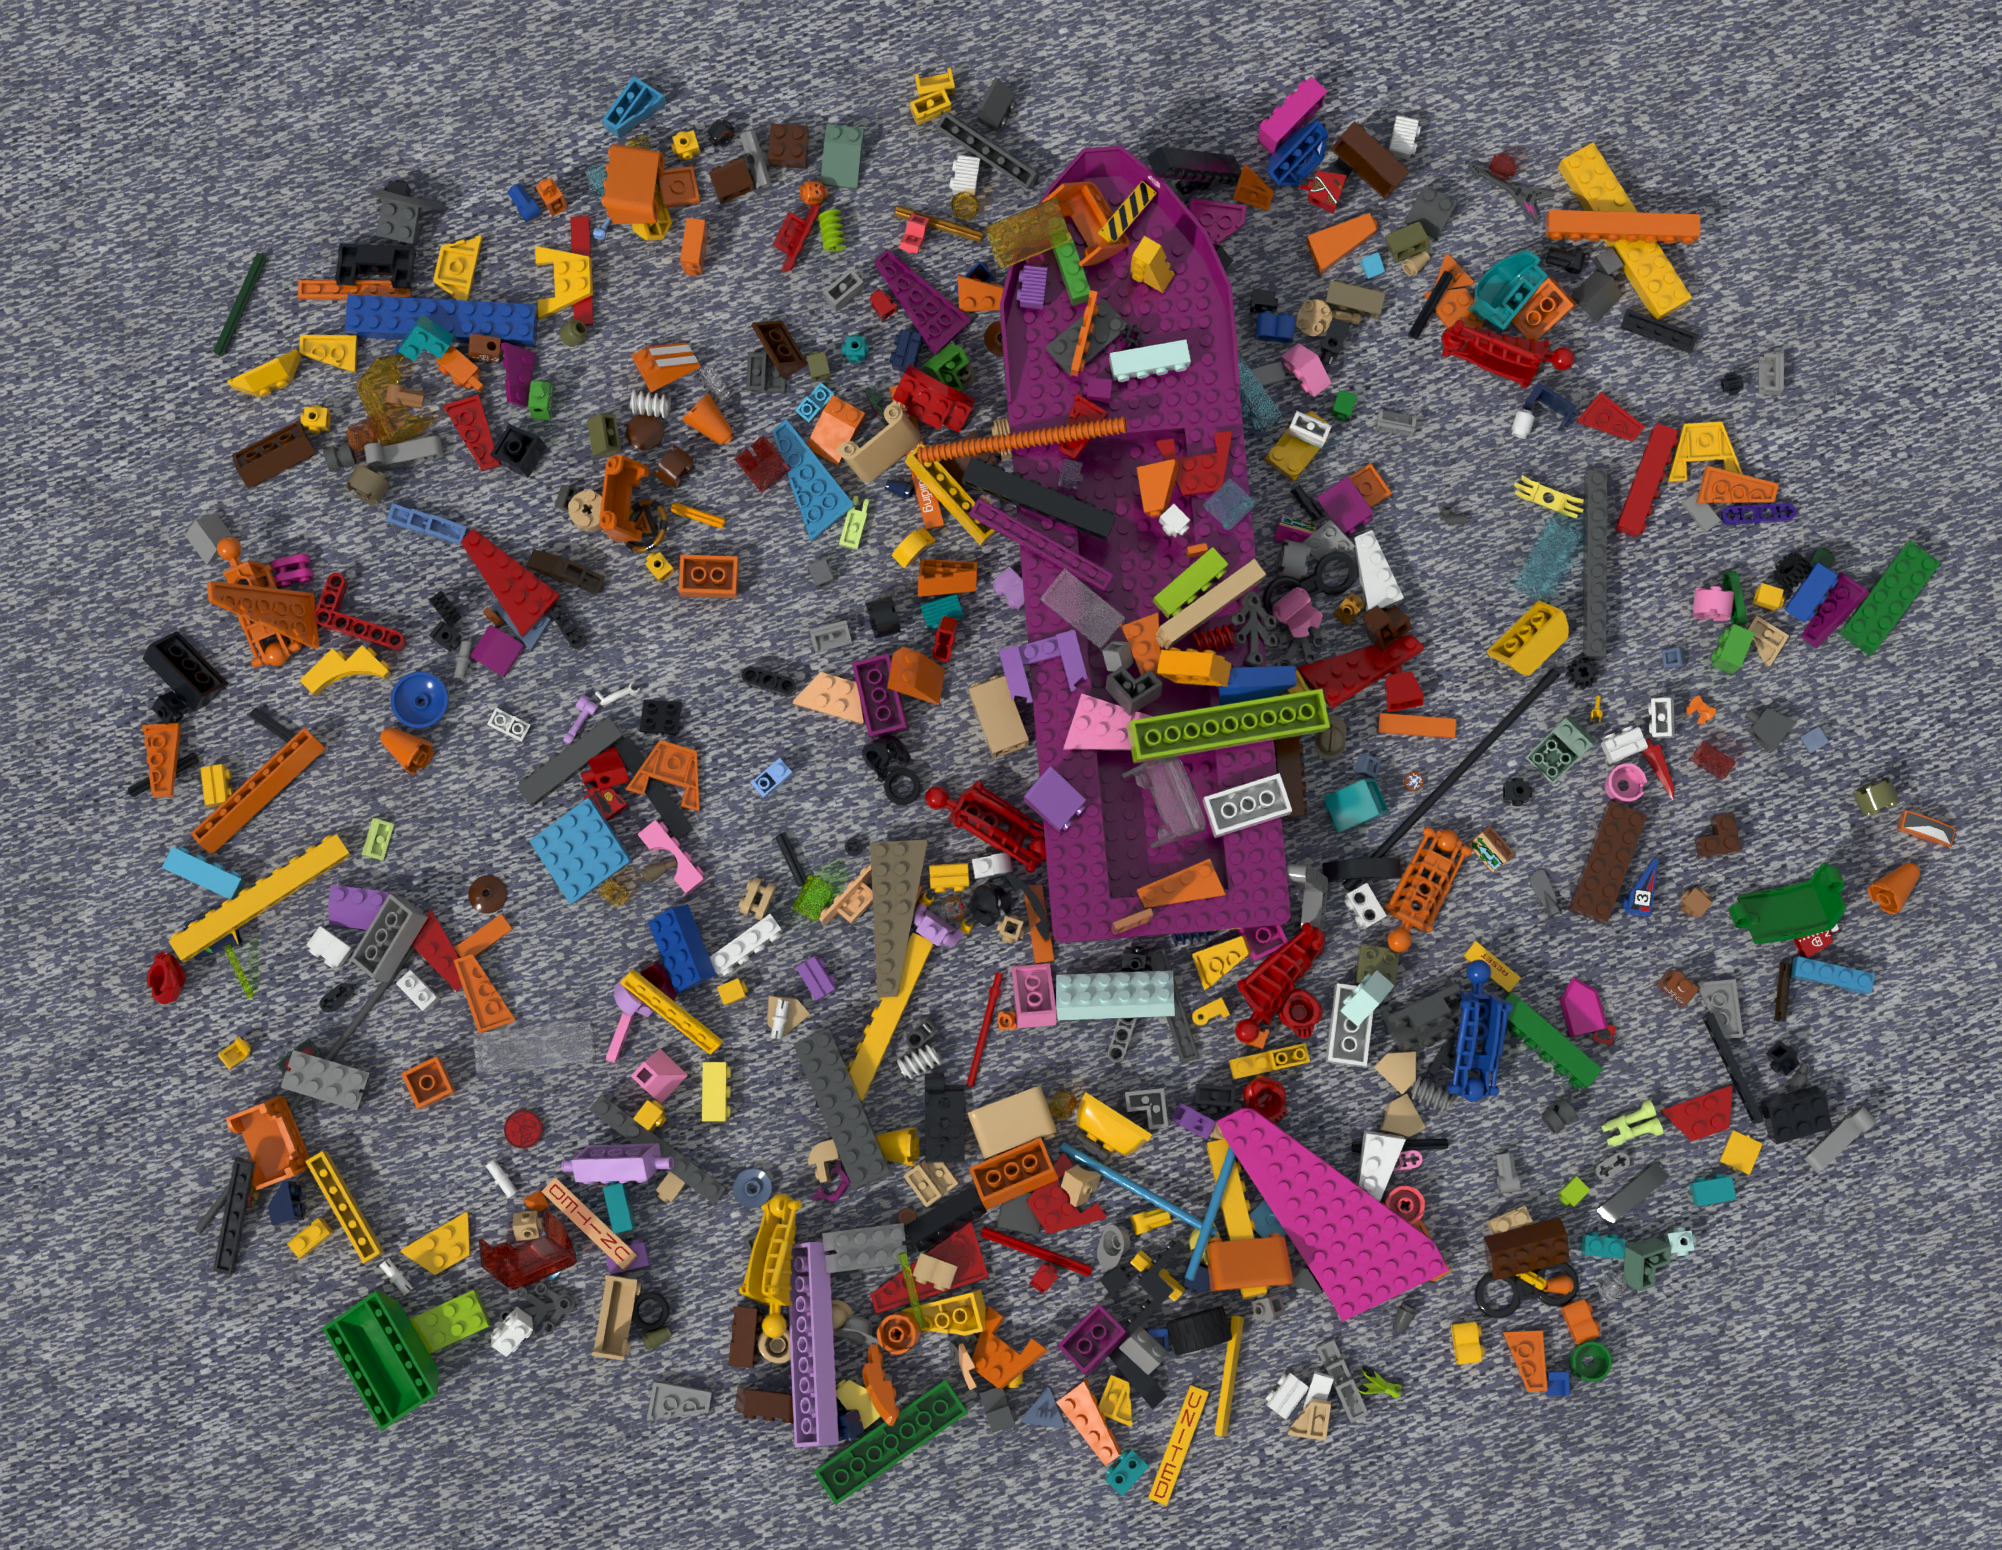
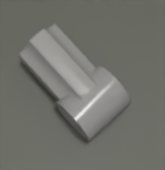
(1507, 1177)

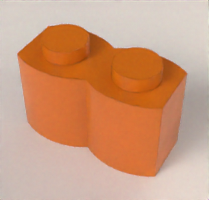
(1579, 1321)

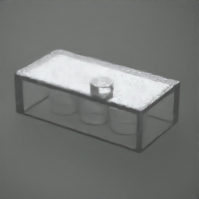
(1083, 609)

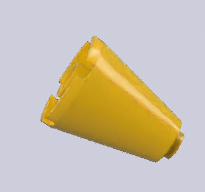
(900, 1146)

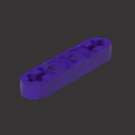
(1758, 514)

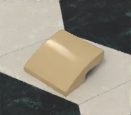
(931, 1181)

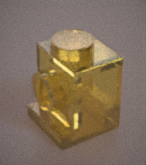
(607, 890)

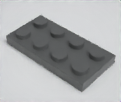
(1105, 331)

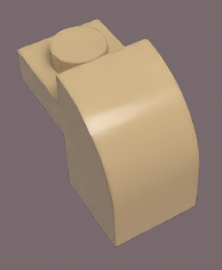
(820, 1156)

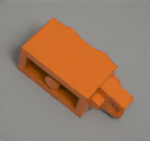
(551, 196)
(461, 369)

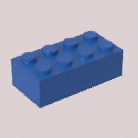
(682, 948)

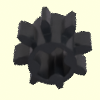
(1125, 335)
(1731, 383)

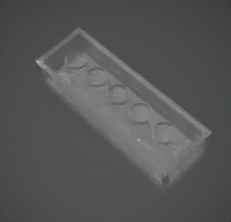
(534, 1047)

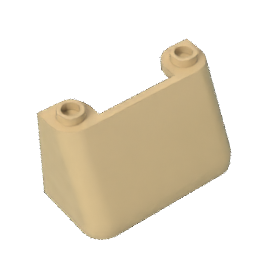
(883, 448)
(1012, 1122)

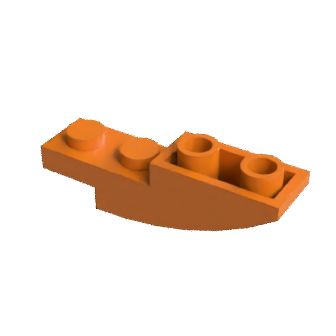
(879, 1390)

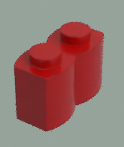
(945, 639)

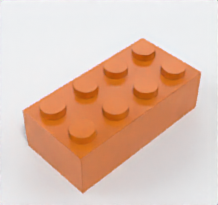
(1013, 1173)

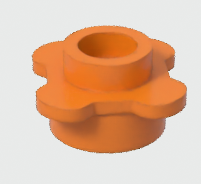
(1002, 1024)

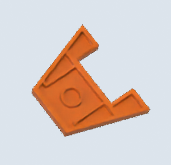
(671, 765)
(997, 1359)

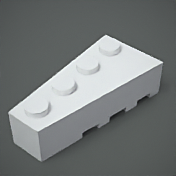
(1375, 574)
(1377, 1161)

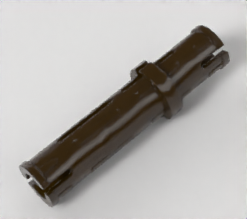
(1782, 992)

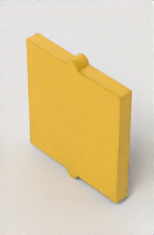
(1741, 1152)

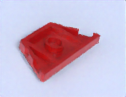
(1702, 1114)

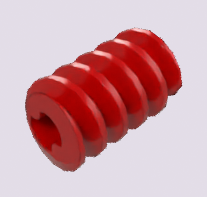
(1215, 639)

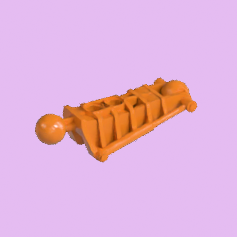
(254, 572)
(1447, 842)

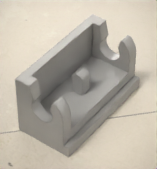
(1771, 374)
(1396, 423)
(830, 636)

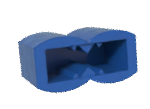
(1275, 327)

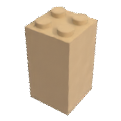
(998, 716)

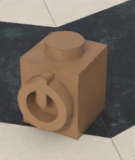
(1695, 902)

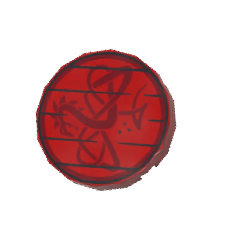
(523, 1129)

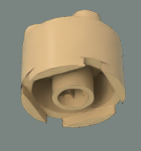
(577, 510)

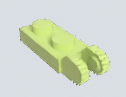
(854, 525)

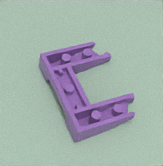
(1016, 657)

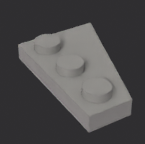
(1723, 1002)
(676, 1400)

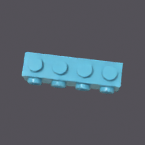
(204, 874)

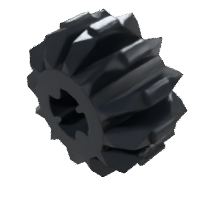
(1575, 673)

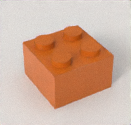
(428, 1083)

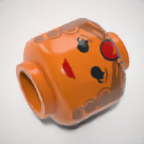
(813, 192)

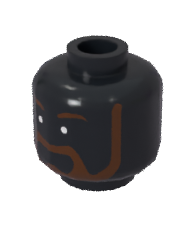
(721, 132)

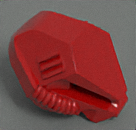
(166, 978)
(1300, 1012)
(1266, 1097)

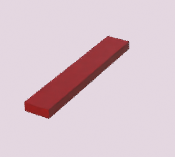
(582, 245)

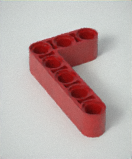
(352, 623)

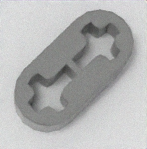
(1614, 1169)

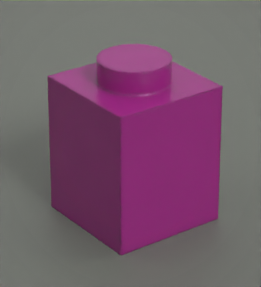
(1098, 390)

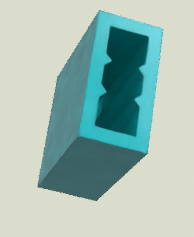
(619, 1207)

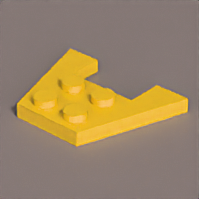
(571, 279)
(1702, 443)

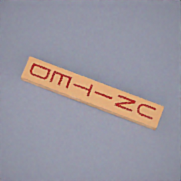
(589, 1223)

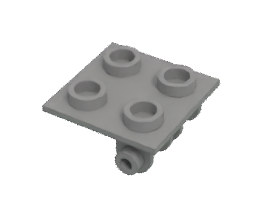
(1327, 540)

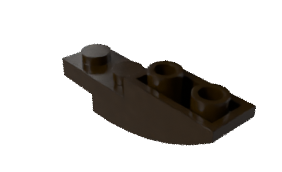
(566, 570)

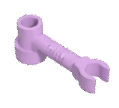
(587, 707)

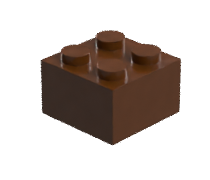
(788, 146)

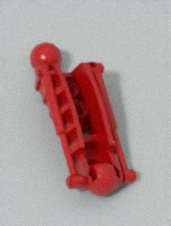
(1503, 354)
(992, 808)
(1275, 978)

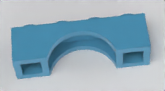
(1840, 976)

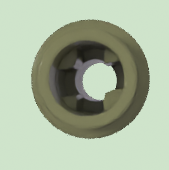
(656, 1337)

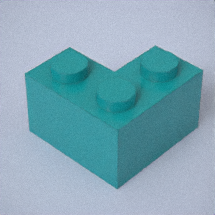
(428, 336)

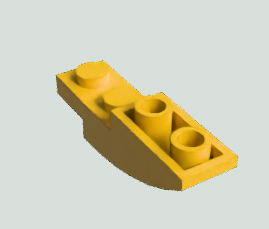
(1269, 1061)

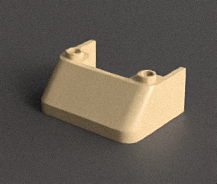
(616, 1317)

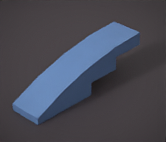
(426, 524)

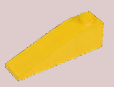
(956, 1314)

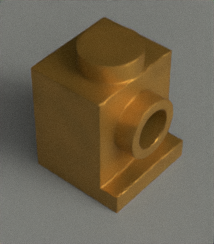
(1349, 609)

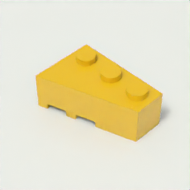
(1149, 265)

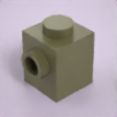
(818, 366)

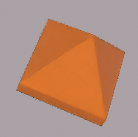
(536, 1201)

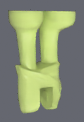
(1652, 1126)

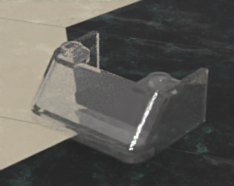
(1172, 797)

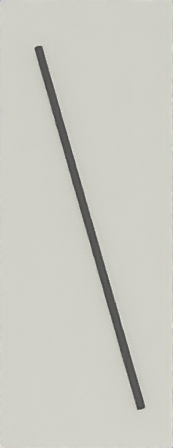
(330, 1056)

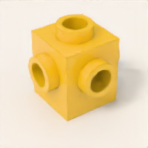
(685, 145)
(316, 419)

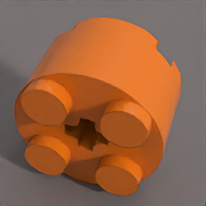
(894, 1342)

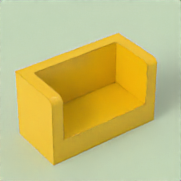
(934, 83)

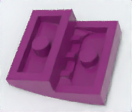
(497, 651)

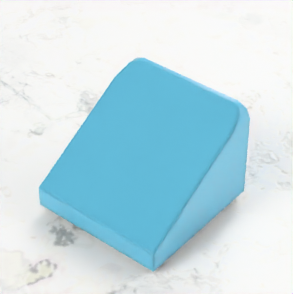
(1372, 265)

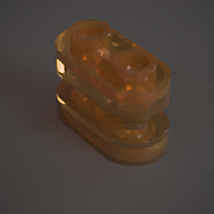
(357, 436)

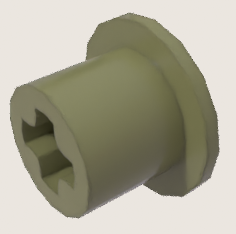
(966, 375)

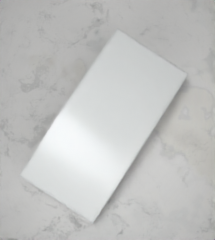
(508, 724)

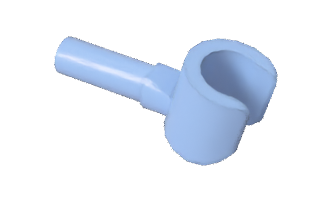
(599, 233)

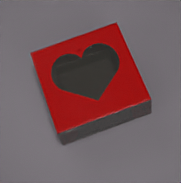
(1605, 1036)

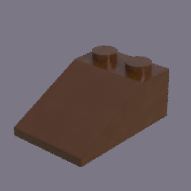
(957, 467)

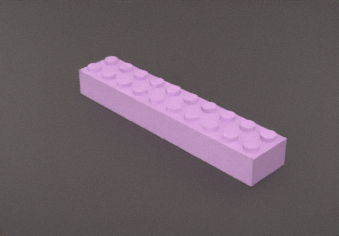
(812, 1348)

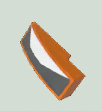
(1926, 828)

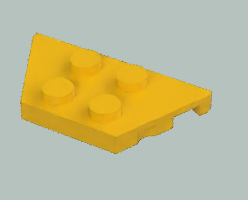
(457, 267)
(442, 1246)

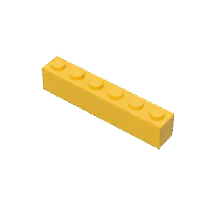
(949, 494)
(345, 1207)

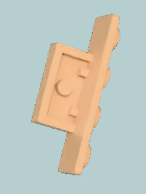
(853, 901)

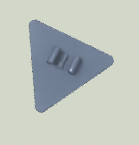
(1044, 1411)

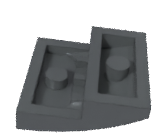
(763, 375)
(1018, 1216)

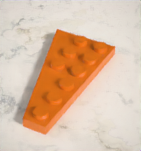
(276, 609)

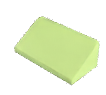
(378, 839)

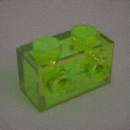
(812, 898)

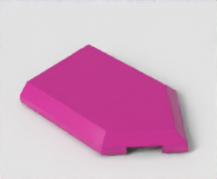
(1582, 1009)

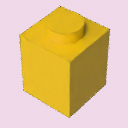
(1768, 597)
(732, 991)

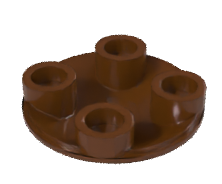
(645, 431)

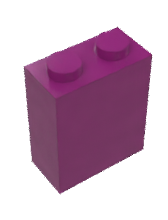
(1346, 506)

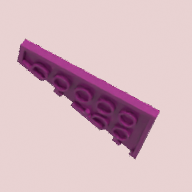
(928, 309)

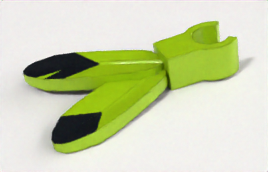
(1378, 1384)

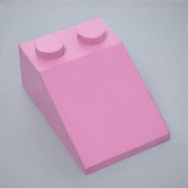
(1033, 995)

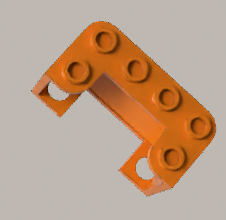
(632, 184)

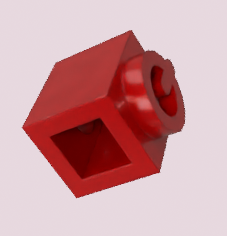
(1044, 1277)

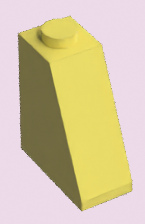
(855, 1396)

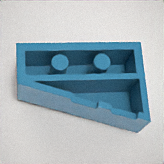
(632, 107)

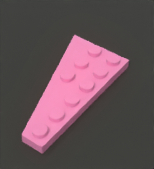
(1099, 726)

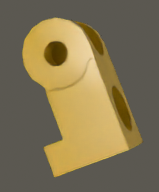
(1202, 1015)

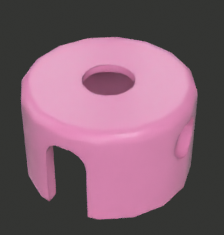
(1635, 778)

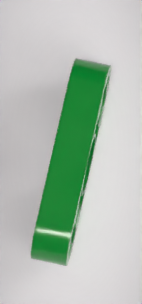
(1732, 583)

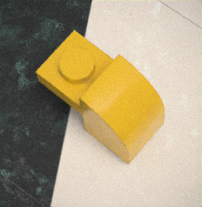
(912, 547)

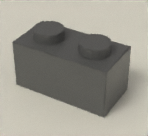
(564, 497)

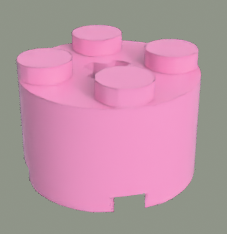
(1713, 604)

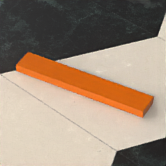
(331, 291)

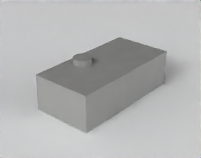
(388, 938)

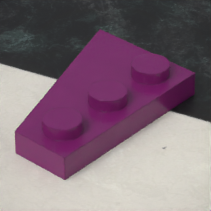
(519, 373)

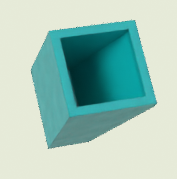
(1355, 805)

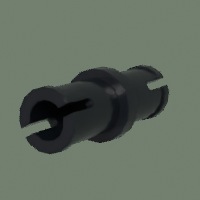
(1306, 502)

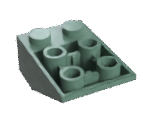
(1560, 749)

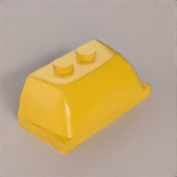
(1531, 638)
(1109, 1127)

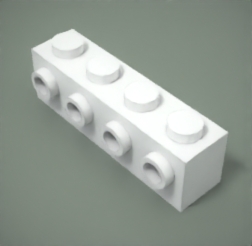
(744, 945)

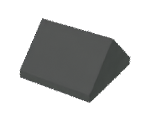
(1597, 294)

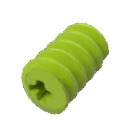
(831, 230)

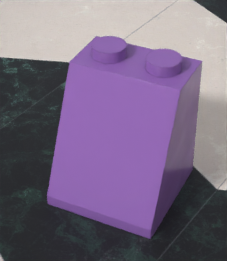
(1055, 800)

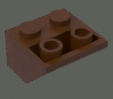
(731, 180)

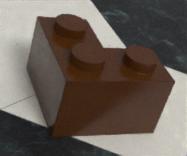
(1385, 626)
(1724, 838)

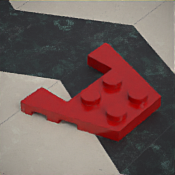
(1202, 472)
(1053, 1206)

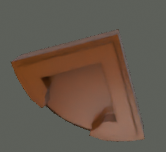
(493, 617)

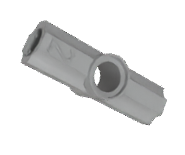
(755, 159)

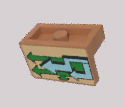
(1491, 849)

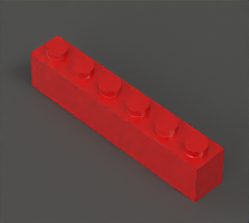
(1646, 480)

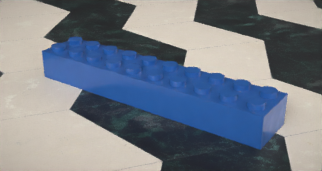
(394, 317)

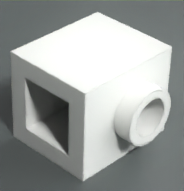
(1174, 521)

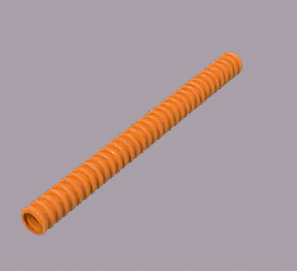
(1022, 440)

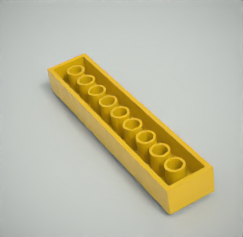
(1643, 262)

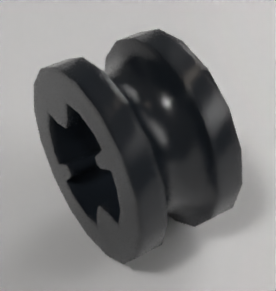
(852, 841)

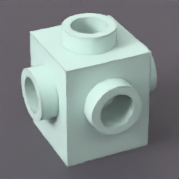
(1673, 1239)

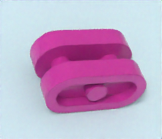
(286, 578)

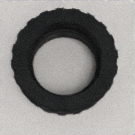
(1199, 1330)

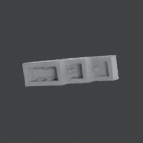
(1343, 1382)

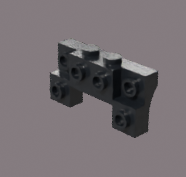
(375, 260)

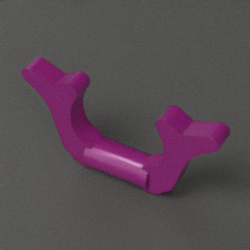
(839, 1191)

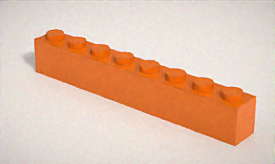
(1623, 226)
(257, 791)

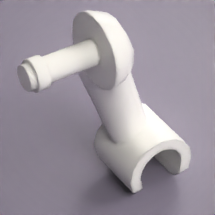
(618, 694)

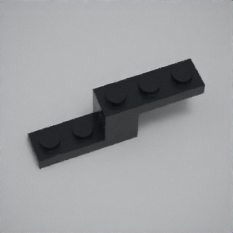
(1154, 1285)

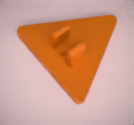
(1460, 277)

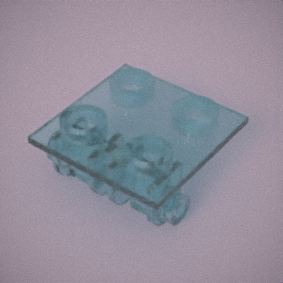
(1229, 504)

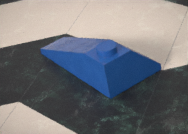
(1256, 683)

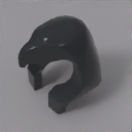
(880, 751)
(986, 898)

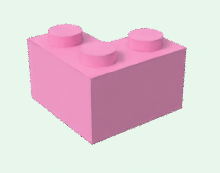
(1306, 368)

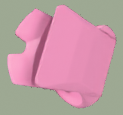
(1297, 612)

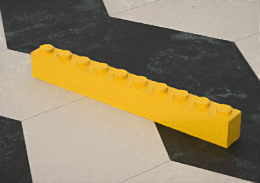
(259, 898)
(888, 1016)

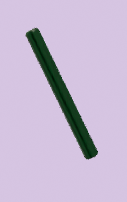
(239, 304)

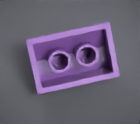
(354, 906)

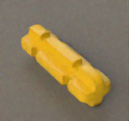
(1533, 1279)

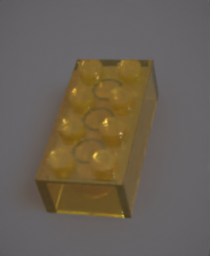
(1028, 233)

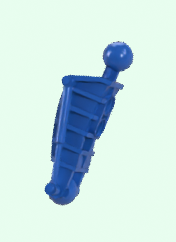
(1490, 1016)

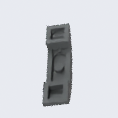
(1632, 1193)

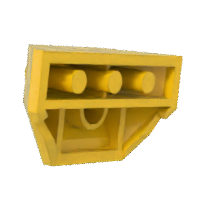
(657, 230)
(268, 376)

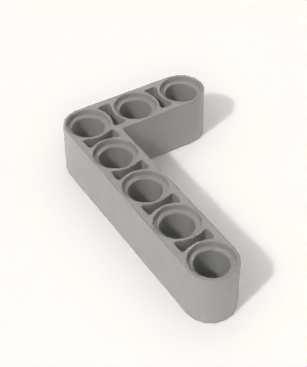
(1315, 892)

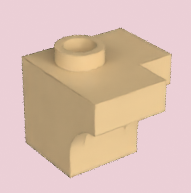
(1080, 1184)

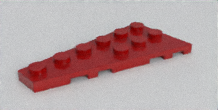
(516, 588)
(1354, 671)
(958, 1249)

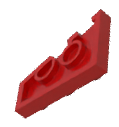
(1081, 411)
(1610, 418)

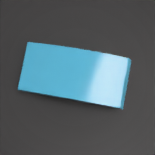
(815, 402)

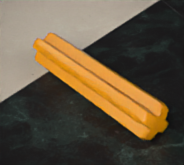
(698, 515)

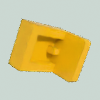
(235, 1053)

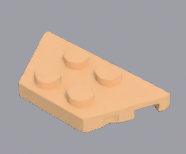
(833, 697)

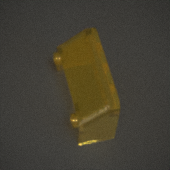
(390, 422)

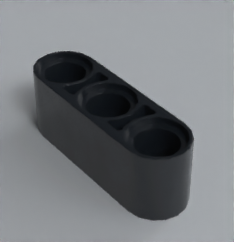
(762, 675)

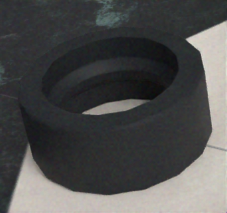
(902, 772)
(664, 1316)

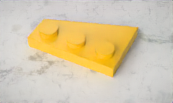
(331, 349)

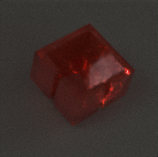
(765, 467)

